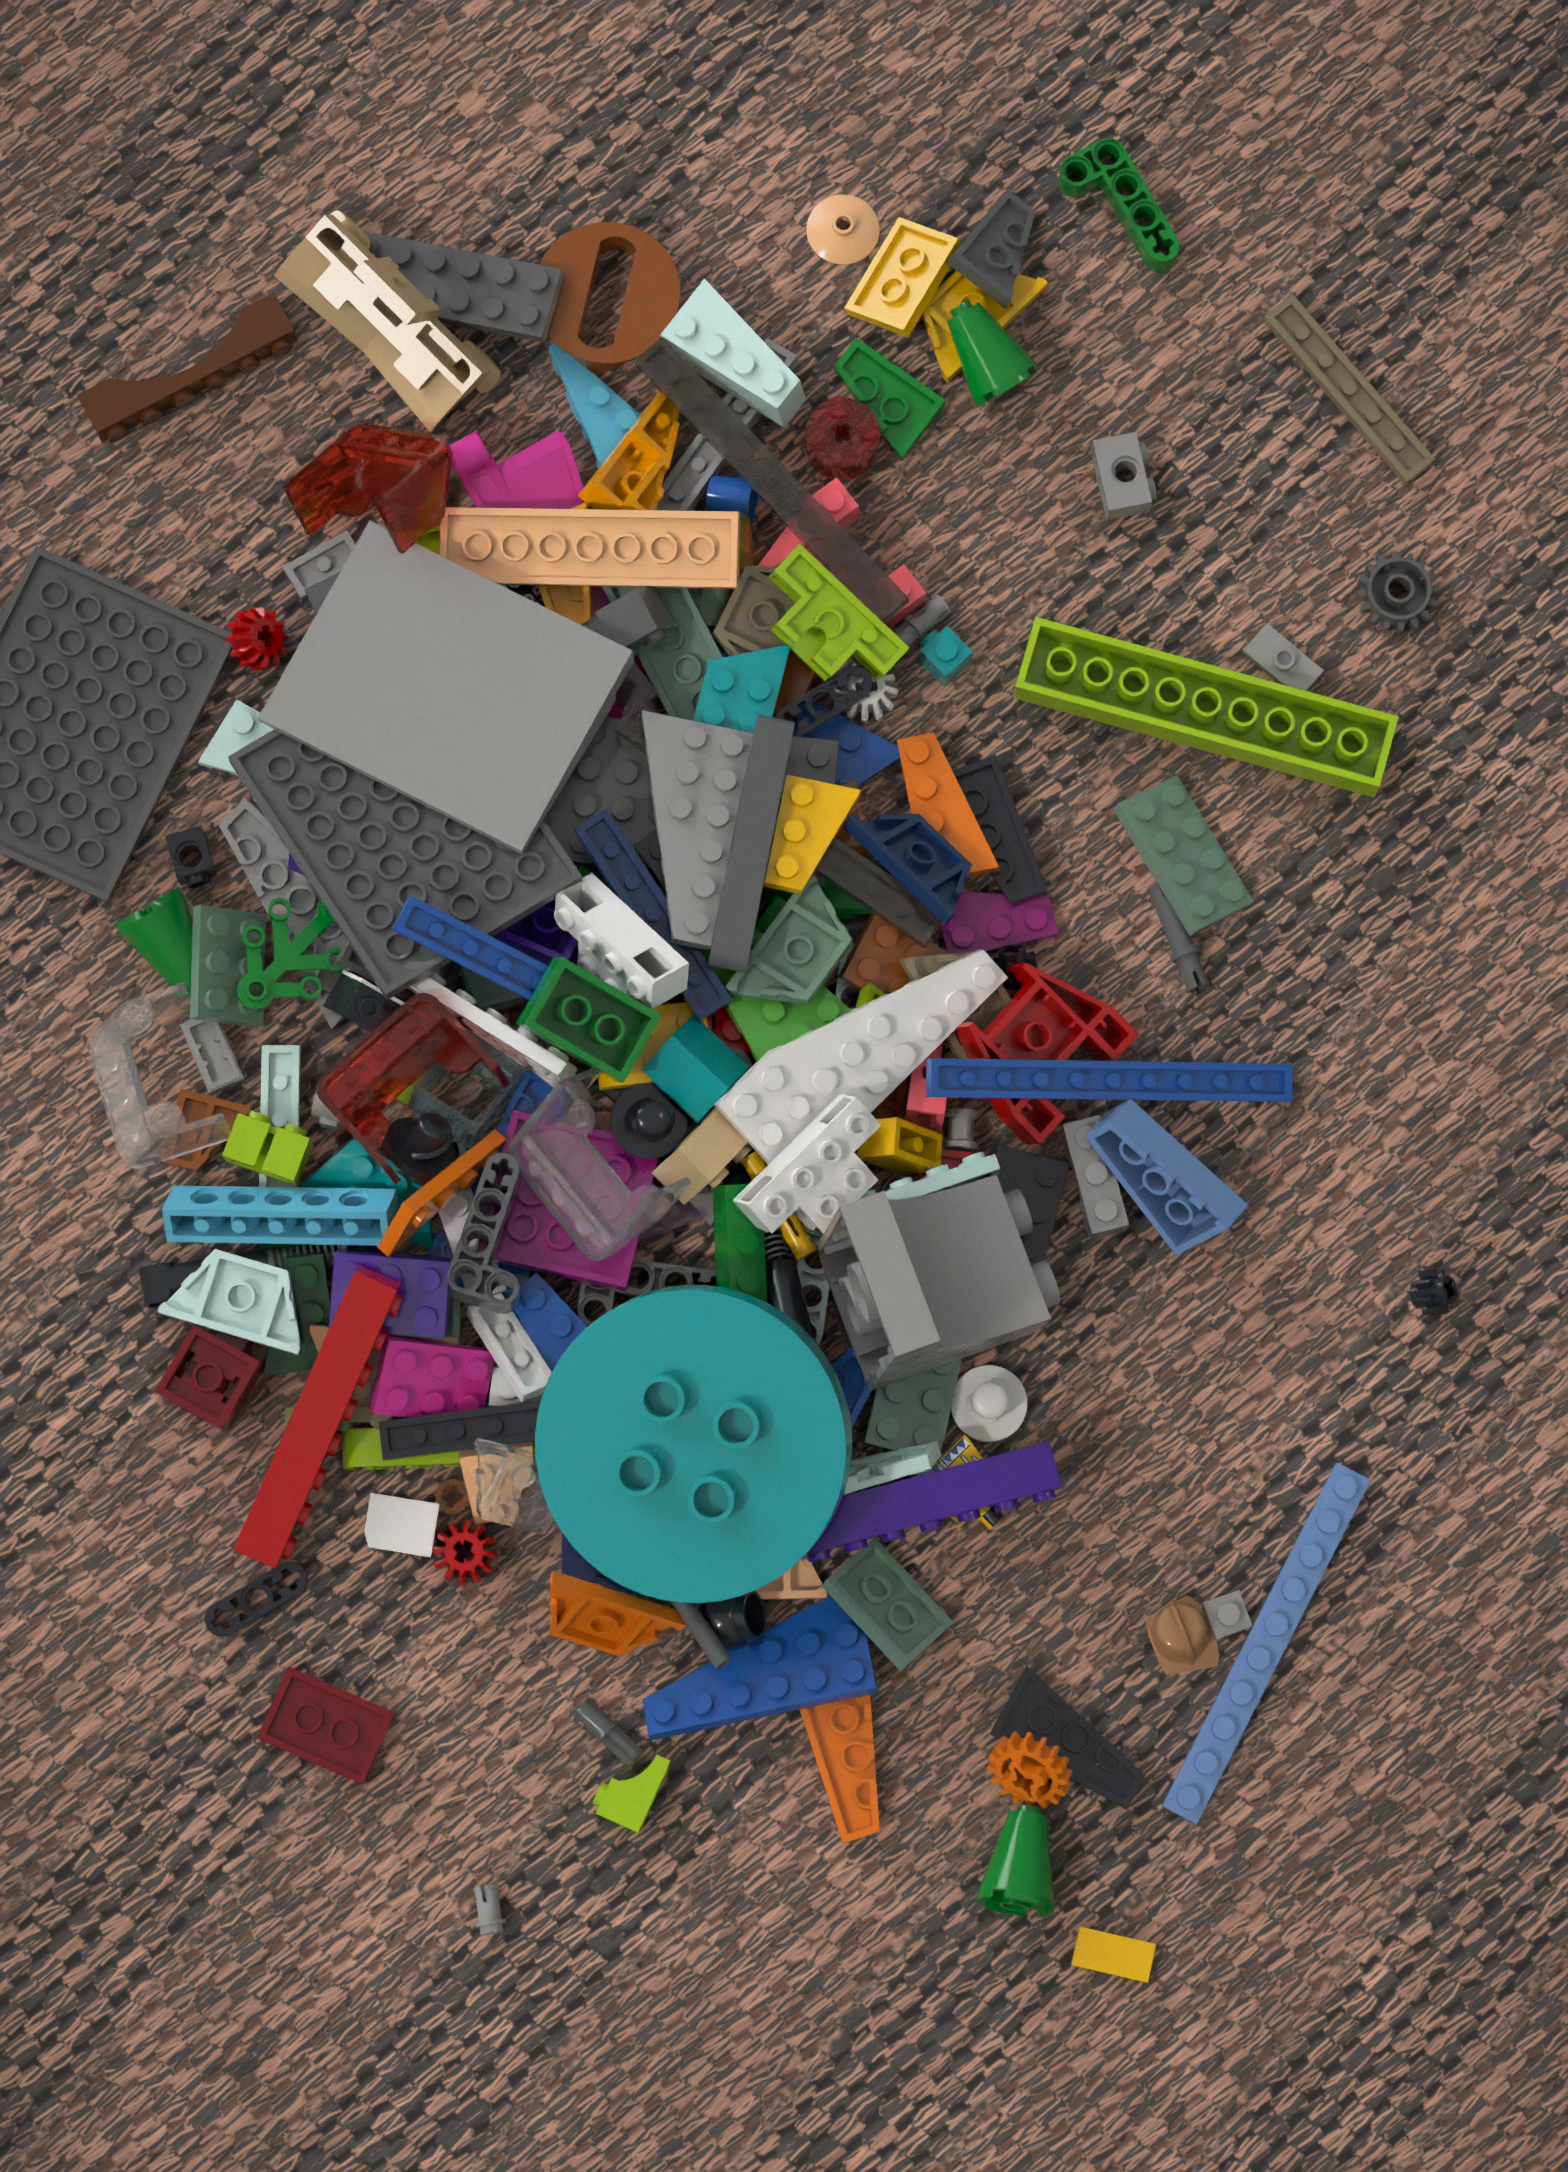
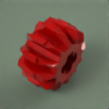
(257, 638)
(477, 1549)

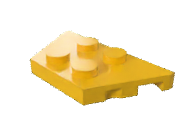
(955, 292)

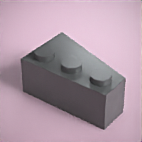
(633, 619)

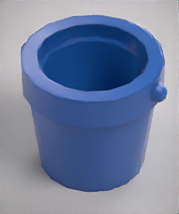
(731, 494)

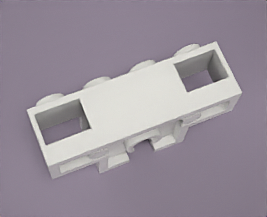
(619, 944)
(814, 1170)

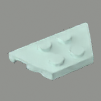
(239, 1300)

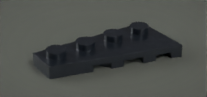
(1002, 828)

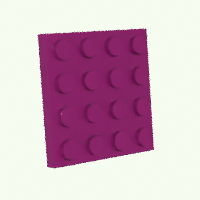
(540, 1243)

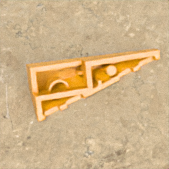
(637, 466)

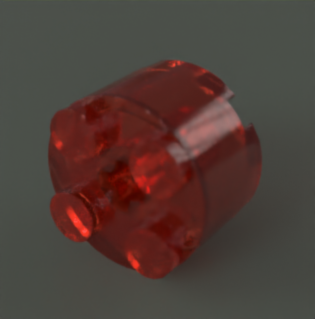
(838, 419)

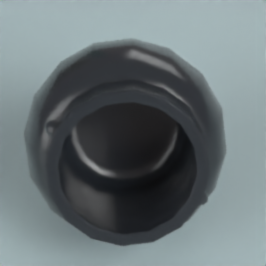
(736, 1620)

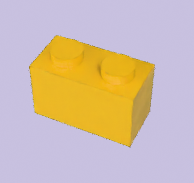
(902, 1147)

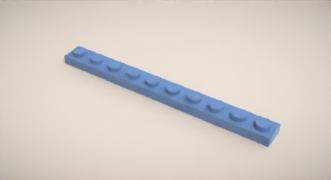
(1265, 1643)

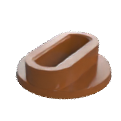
(649, 299)

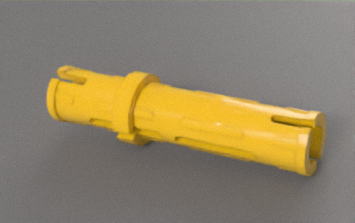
(801, 1243)

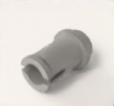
(489, 1910)

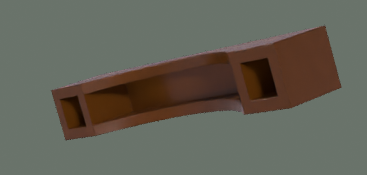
(122, 404)

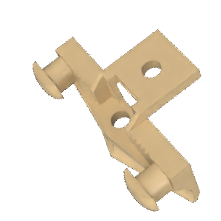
(386, 318)

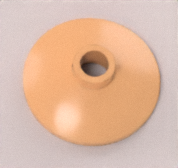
(846, 245)

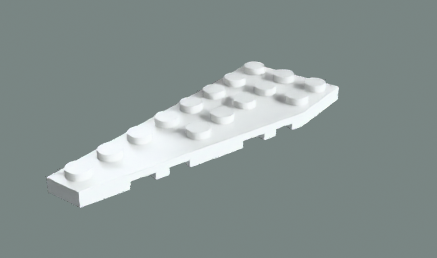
(855, 1054)

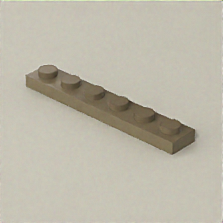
(1349, 389)

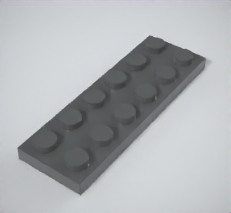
(477, 287)

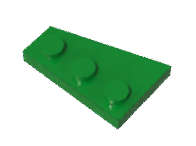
(896, 399)

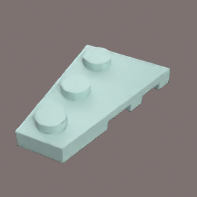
(891, 1465)

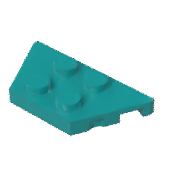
(741, 688)
(356, 1169)

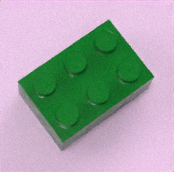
(588, 1019)

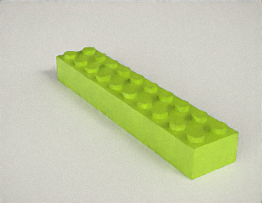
(1205, 707)

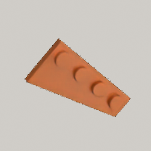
(940, 801)
(439, 1192)
(846, 1761)

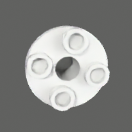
(989, 1403)

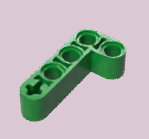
(1126, 207)

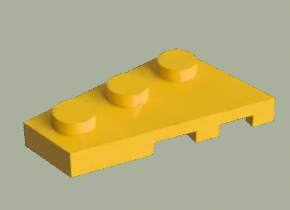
(805, 827)

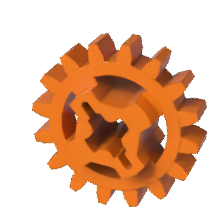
(1029, 1770)

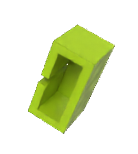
(268, 1148)

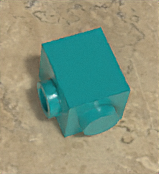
(944, 655)

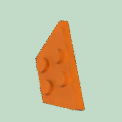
(605, 1617)

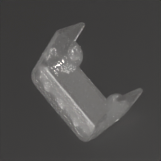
(140, 1131)
(576, 1178)

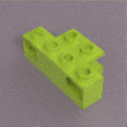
(830, 621)

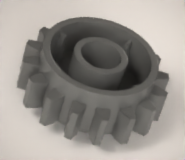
(1403, 574)

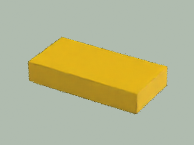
(1113, 1954)

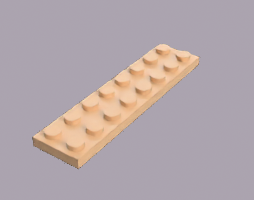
(595, 546)

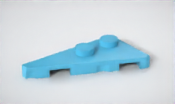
(595, 406)

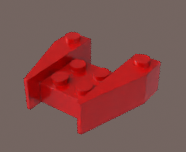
(1044, 1023)

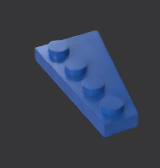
(547, 1320)

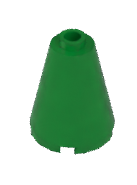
(987, 353)
(163, 936)
(1020, 1867)

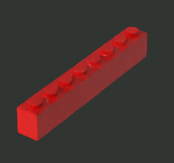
(317, 1417)

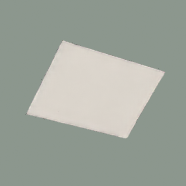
(401, 1524)

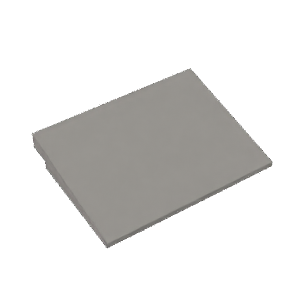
(447, 688)

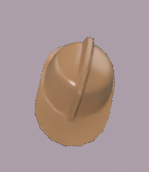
(1182, 1637)

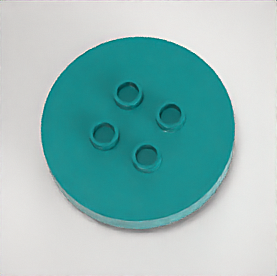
(693, 1443)

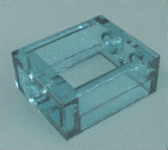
(464, 1129)

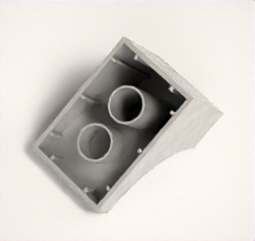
(934, 1277)

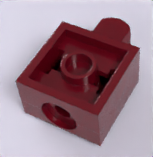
(215, 1378)

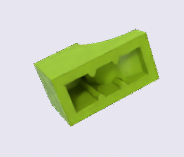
(631, 1799)

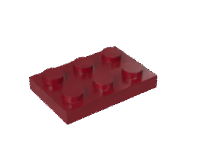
(326, 1725)

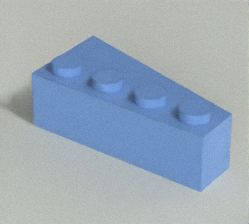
(1164, 1178)

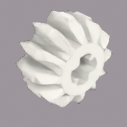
(877, 698)

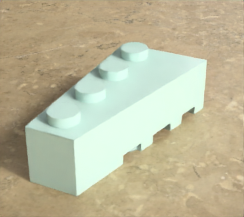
(733, 355)

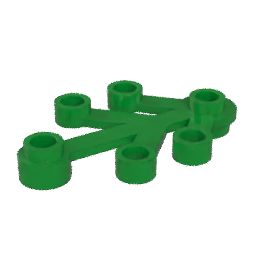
(286, 958)

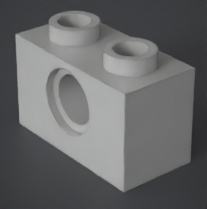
(1119, 497)

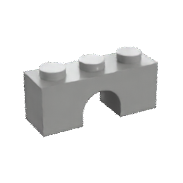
(1097, 1185)

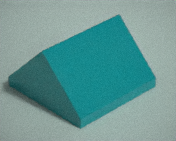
(695, 1068)

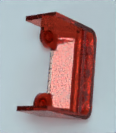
(381, 463)
(392, 1061)

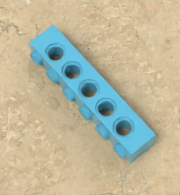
(278, 1215)

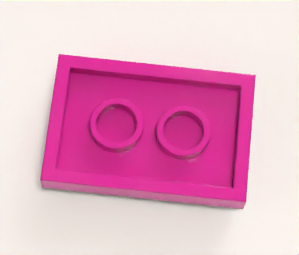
(429, 1378)

